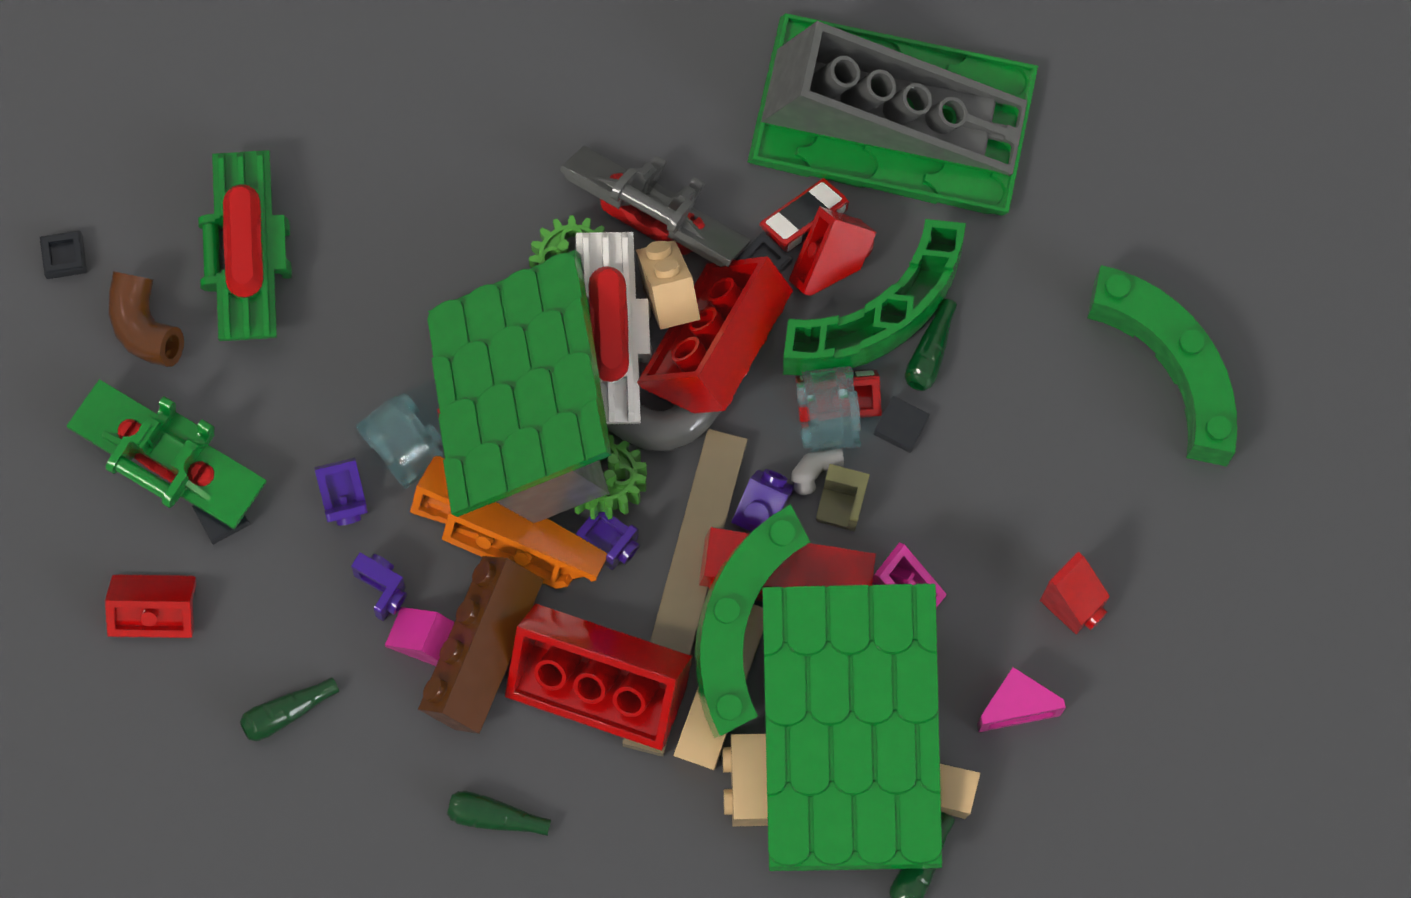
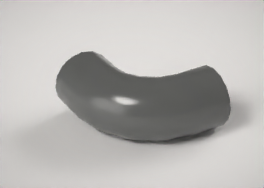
(664, 428)

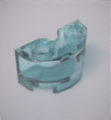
(830, 409)
(401, 438)

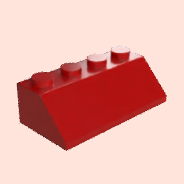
(708, 358)
(597, 676)

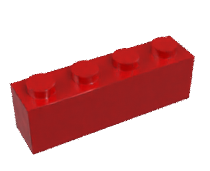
(806, 567)

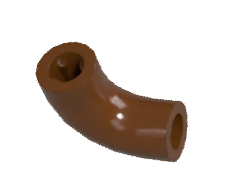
(136, 327)

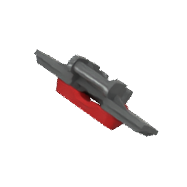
(651, 208)

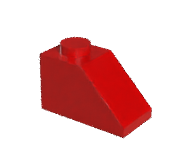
(831, 251)
(1076, 595)

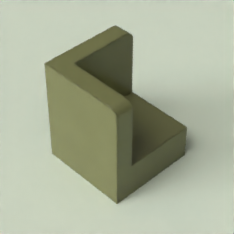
(842, 497)

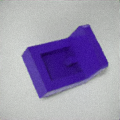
(341, 491)
(762, 498)
(611, 537)
(379, 574)

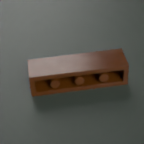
(480, 644)

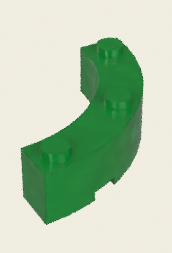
(887, 318)
(1182, 350)
(726, 615)

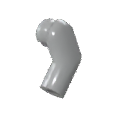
(811, 466)

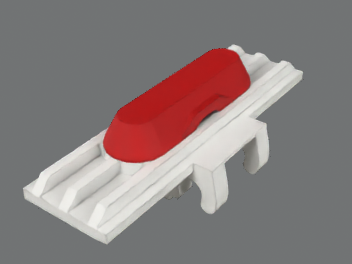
(616, 319)

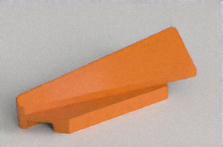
(499, 532)

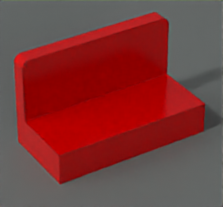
(150, 606)

